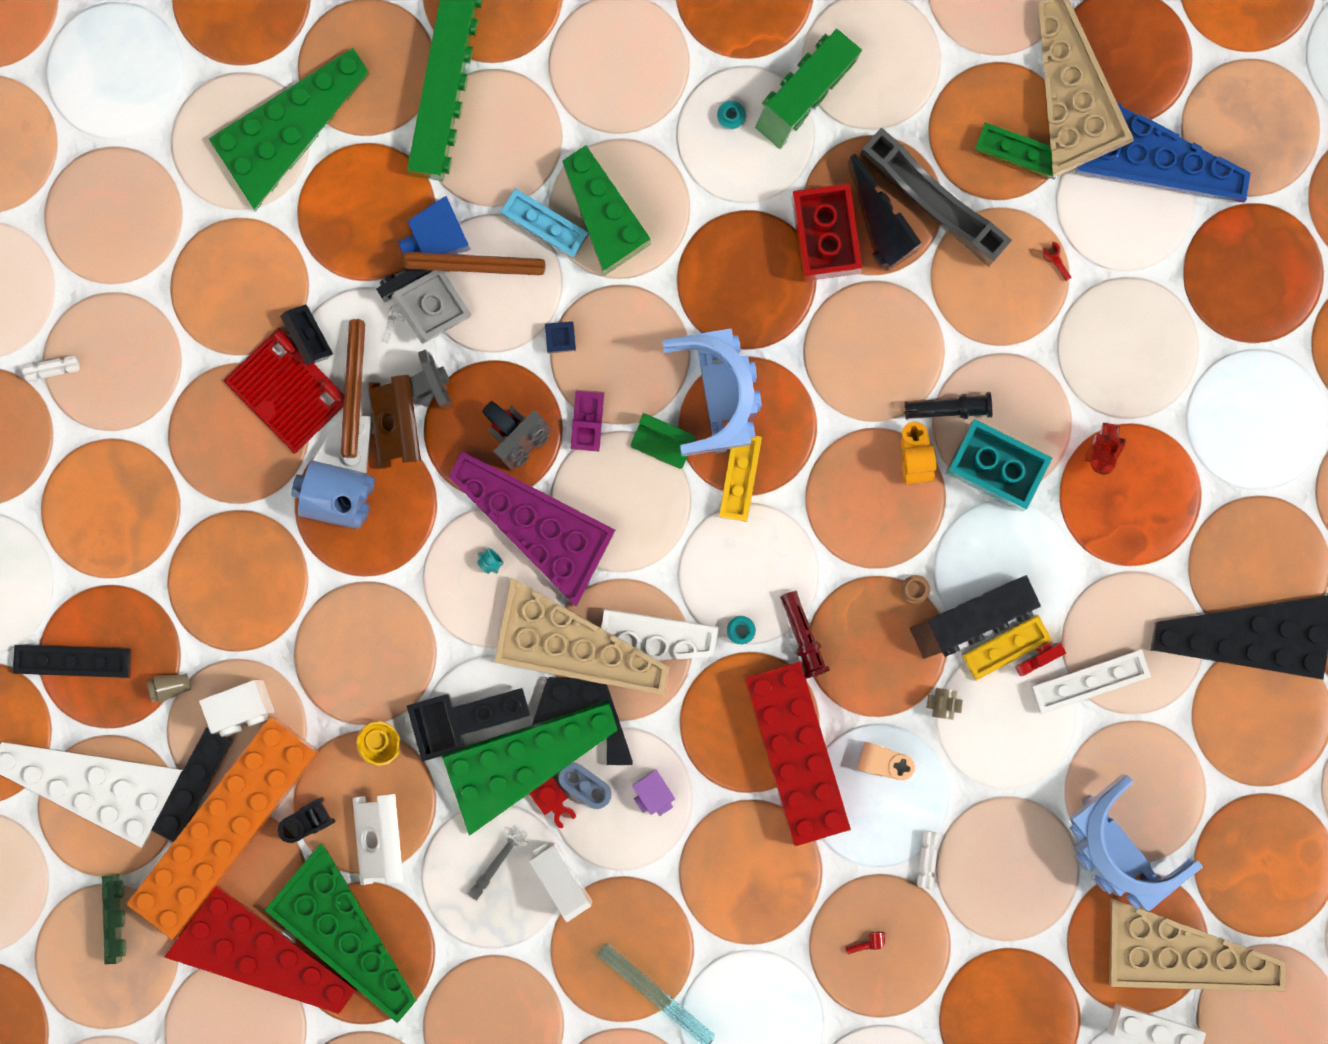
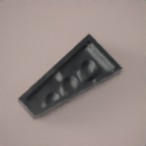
(976, 617)

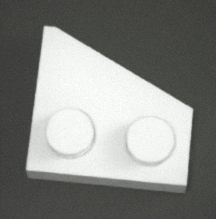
(331, 449)

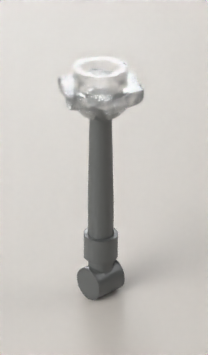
(516, 837)

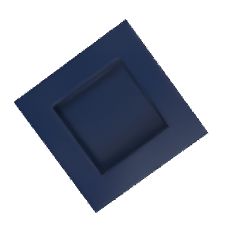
(560, 337)

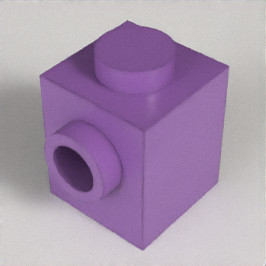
(653, 794)

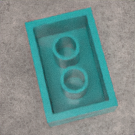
(998, 465)

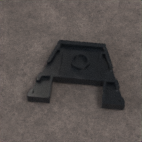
(570, 695)

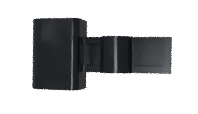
(440, 725)

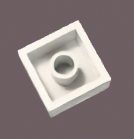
(237, 706)

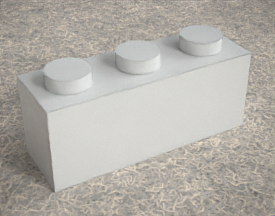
(1150, 1028)

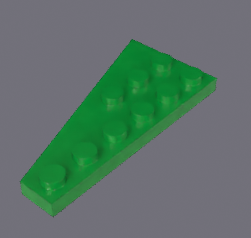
(279, 132)
(508, 767)
(331, 922)

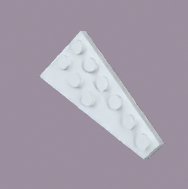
(104, 790)

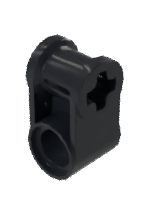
(307, 821)

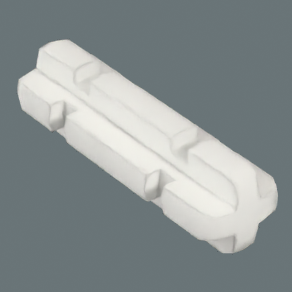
(50, 368)
(927, 859)

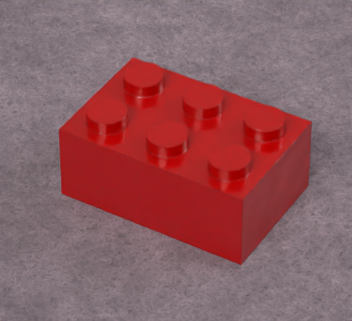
(826, 232)

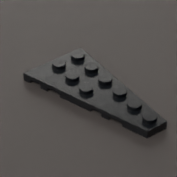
(1267, 637)

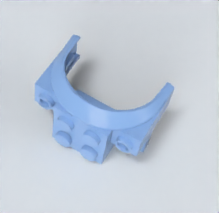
(726, 388)
(1115, 857)

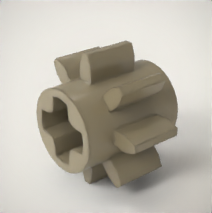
(944, 703)

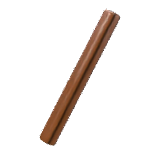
(474, 263)
(353, 386)

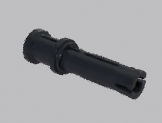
(964, 406)

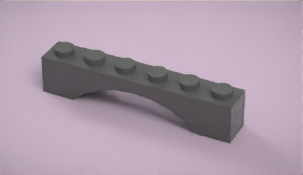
(909, 177)

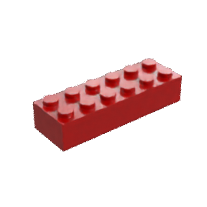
(797, 754)

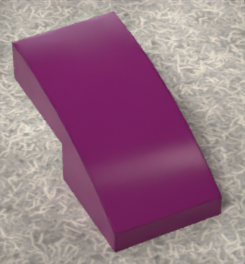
(587, 420)

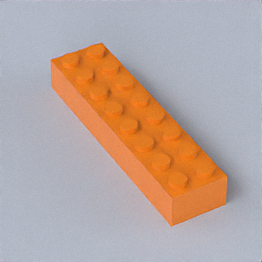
(223, 828)

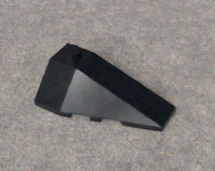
(888, 233)

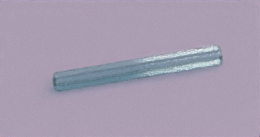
(656, 995)

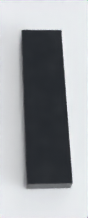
(72, 661)

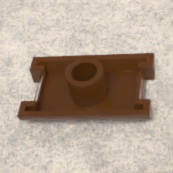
(394, 421)

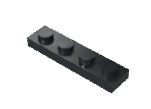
(192, 785)

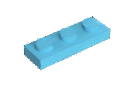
(544, 223)

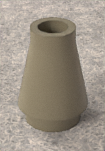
(167, 686)

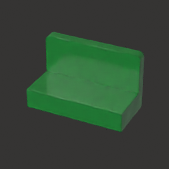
(661, 440)

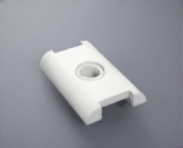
(377, 839)

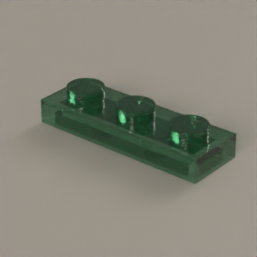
(113, 918)

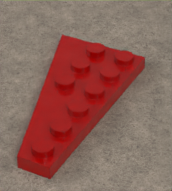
(245, 948)

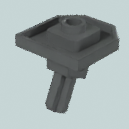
(431, 380)

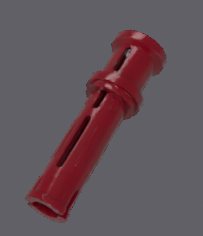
(808, 648)

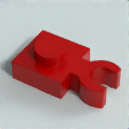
(1046, 654)
(550, 798)

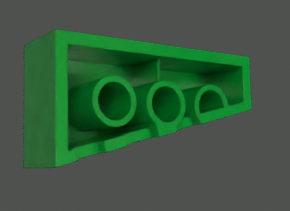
(807, 86)
(607, 217)

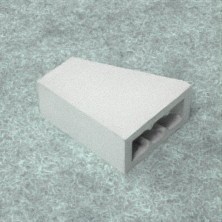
(560, 881)

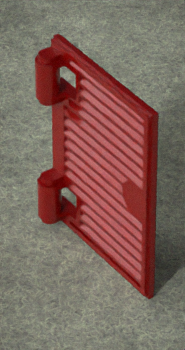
(285, 391)

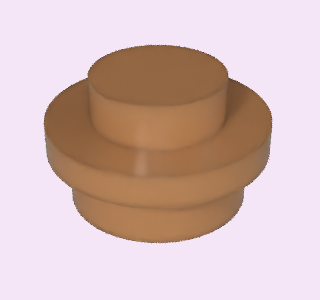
(915, 589)

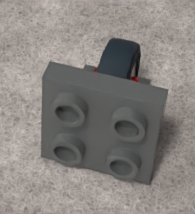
(520, 438)

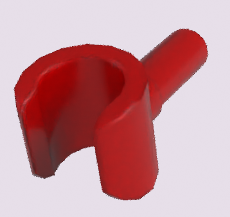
(1057, 260)
(876, 942)

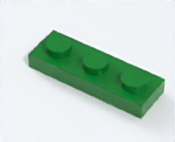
(1015, 150)

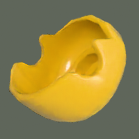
(378, 743)

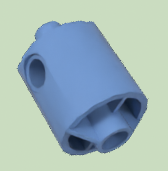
(325, 494)

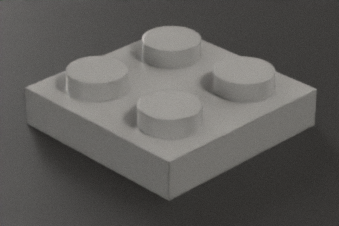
(431, 305)

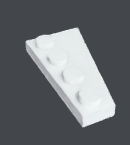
(661, 636)

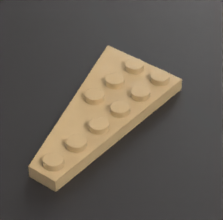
(1079, 101)
(557, 641)
(1167, 954)

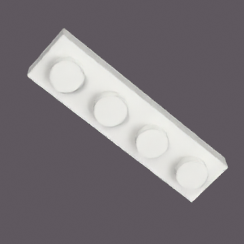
(1091, 681)

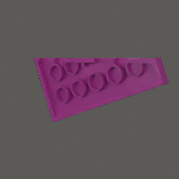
(550, 533)

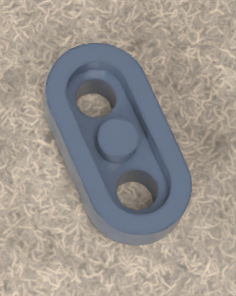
(583, 787)

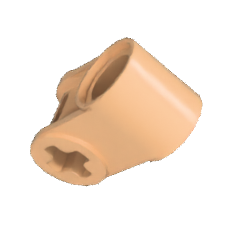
(880, 761)

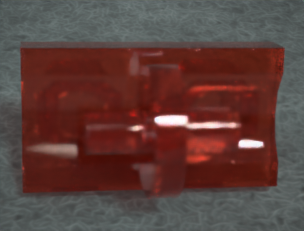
(1105, 449)

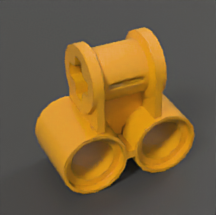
(918, 455)

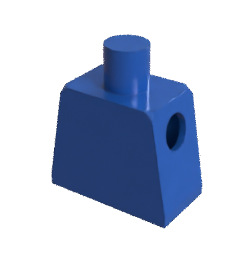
(435, 231)

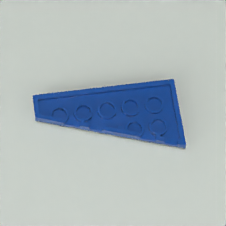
(1168, 162)

